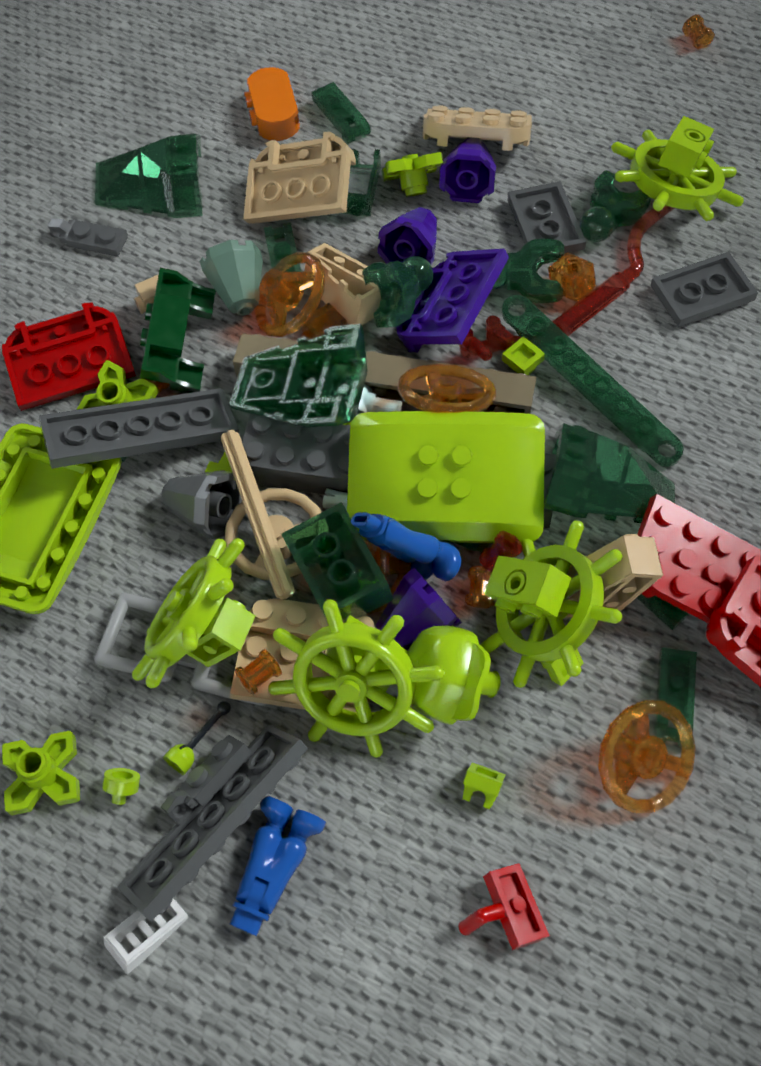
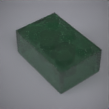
(337, 563)

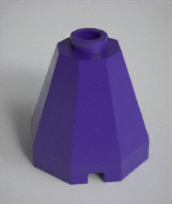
(468, 172)
(409, 236)
(419, 608)

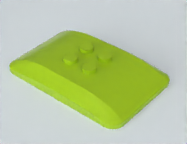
(450, 472)
(44, 517)

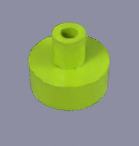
(120, 783)

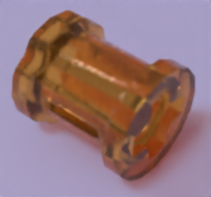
(698, 32)
(479, 579)
(258, 671)

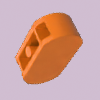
(272, 104)

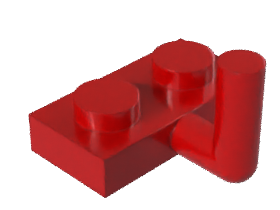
(512, 905)

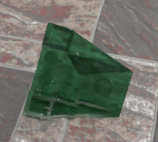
(154, 178)
(307, 382)
(601, 477)

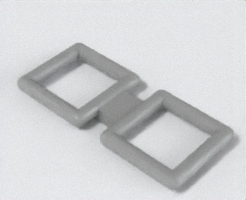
(104, 658)

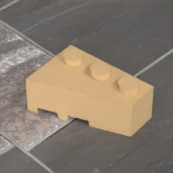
(346, 285)
(630, 576)

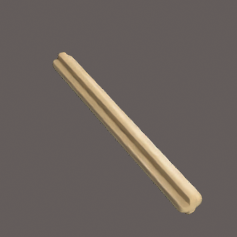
(257, 515)

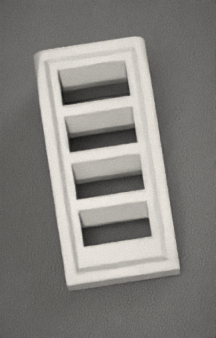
(142, 950)

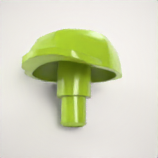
(464, 678)

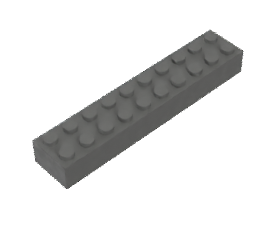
(313, 457)

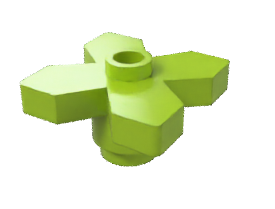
(412, 171)
(115, 390)
(40, 772)

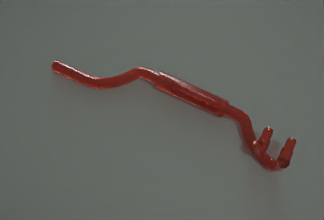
(578, 314)

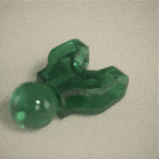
(611, 209)
(522, 269)
(398, 287)

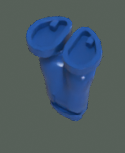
(423, 550)
(272, 862)

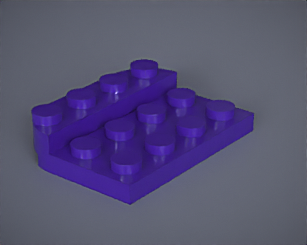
(453, 298)

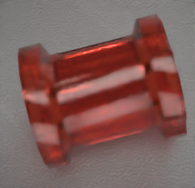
(504, 545)

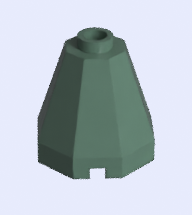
(235, 274)

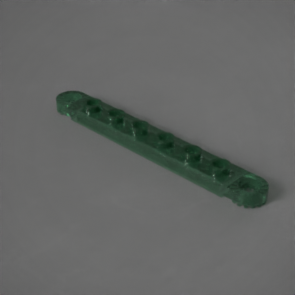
(593, 381)

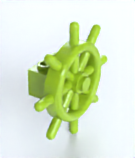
(678, 169)
(543, 598)
(196, 617)
(361, 667)

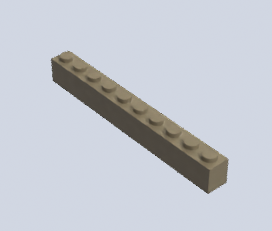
(513, 390)

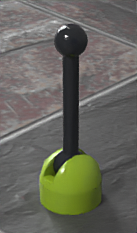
(182, 756)

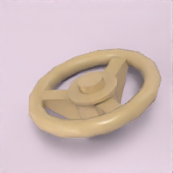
(279, 523)

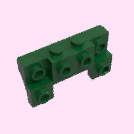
(164, 340)

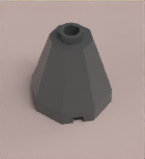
(203, 500)

